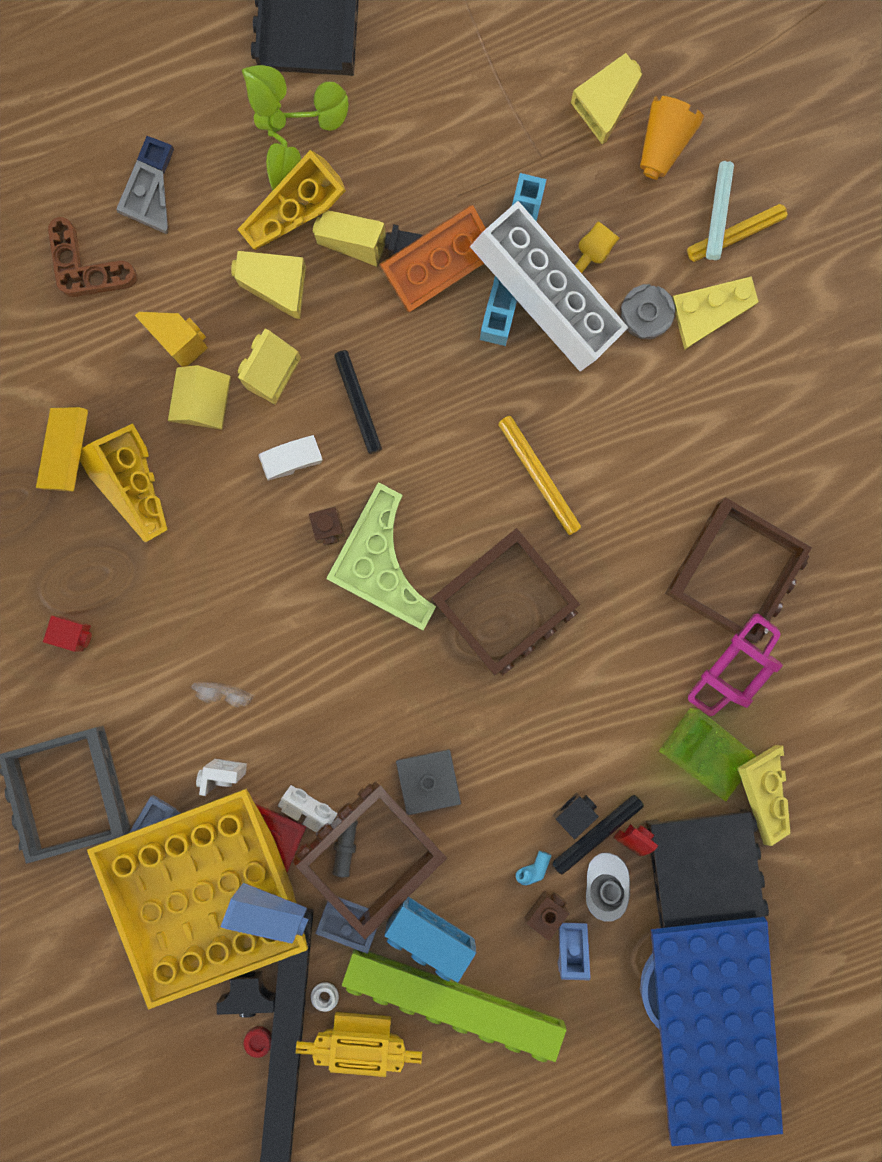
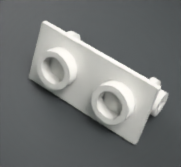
(297, 802)

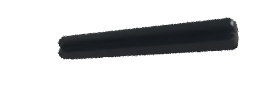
(357, 402)
(597, 834)

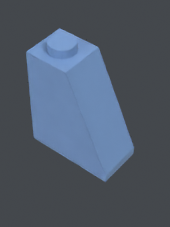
(264, 915)

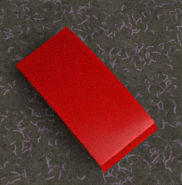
(637, 840)

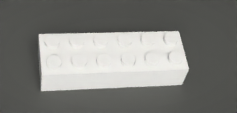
(549, 286)

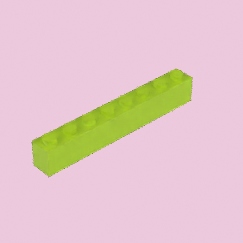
(455, 1005)

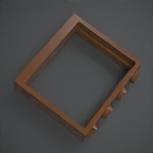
(783, 585)
(544, 631)
(399, 891)

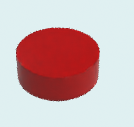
(257, 1041)

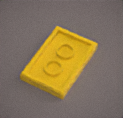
(62, 449)

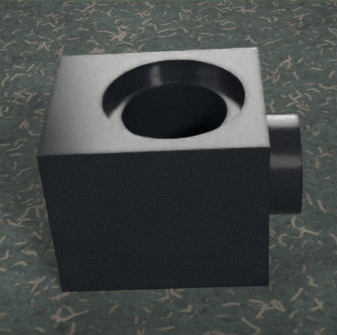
(576, 815)

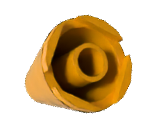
(667, 134)

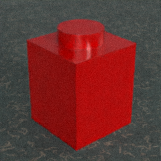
(67, 634)

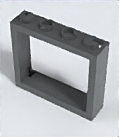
(22, 813)

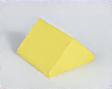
(199, 397)

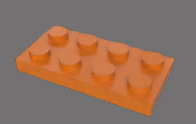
(435, 259)

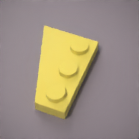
(710, 308)
(764, 789)

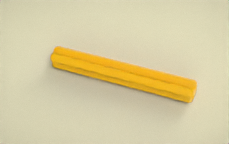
(741, 230)

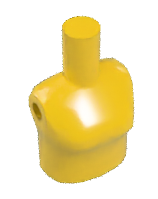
(596, 246)

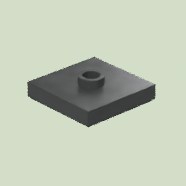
(428, 782)

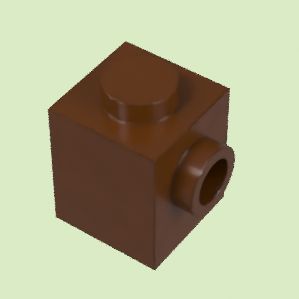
(327, 526)
(547, 914)

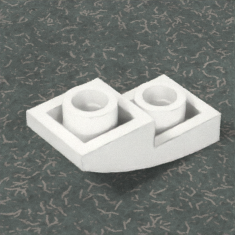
(290, 457)

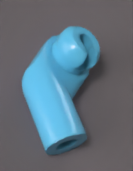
(534, 872)

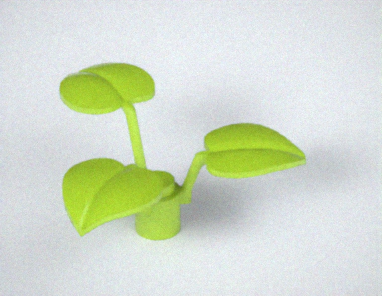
(265, 90)

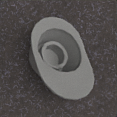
(607, 887)

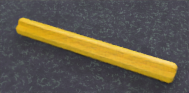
(539, 475)

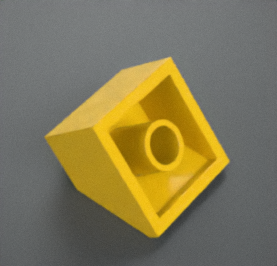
(176, 335)

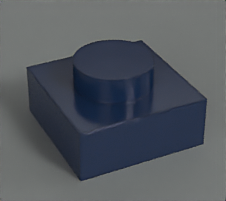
(156, 153)

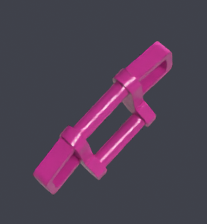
(732, 694)

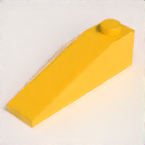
(296, 200)
(122, 474)

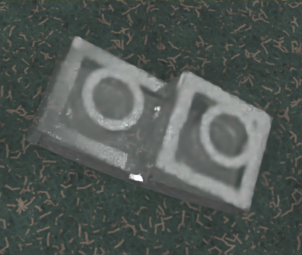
(214, 691)

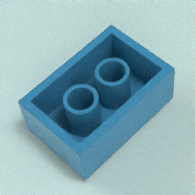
(430, 940)

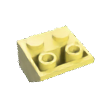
(268, 366)

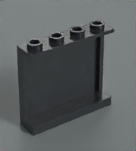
(306, 35)
(707, 869)

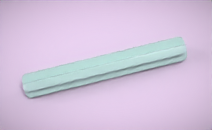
(719, 211)

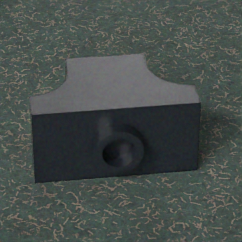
(247, 996)

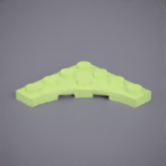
(370, 562)

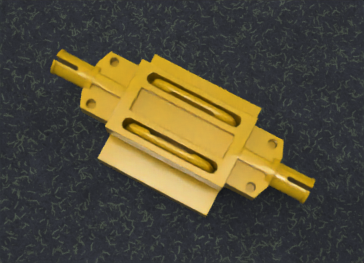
(359, 1046)

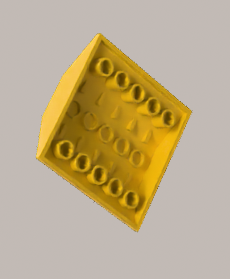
(173, 890)

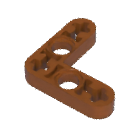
(75, 270)

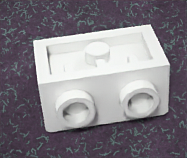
(219, 773)

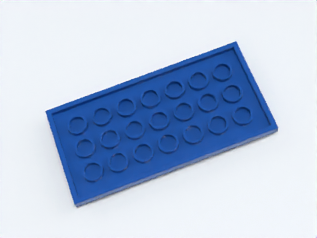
(717, 1031)

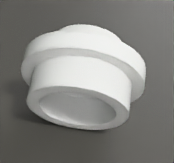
(318, 1002)

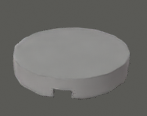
(648, 311)

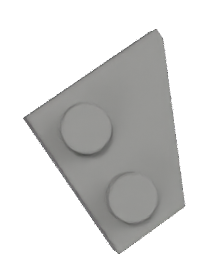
(145, 197)

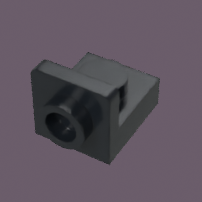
(398, 240)

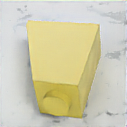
(606, 95)
(351, 235)
(272, 278)

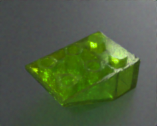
(707, 753)

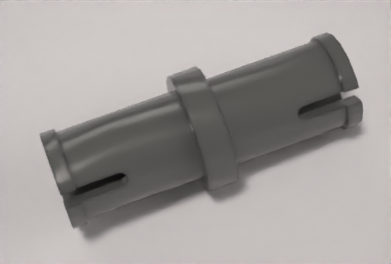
(344, 850)

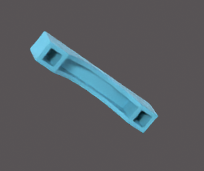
(501, 302)

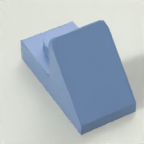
(574, 952)

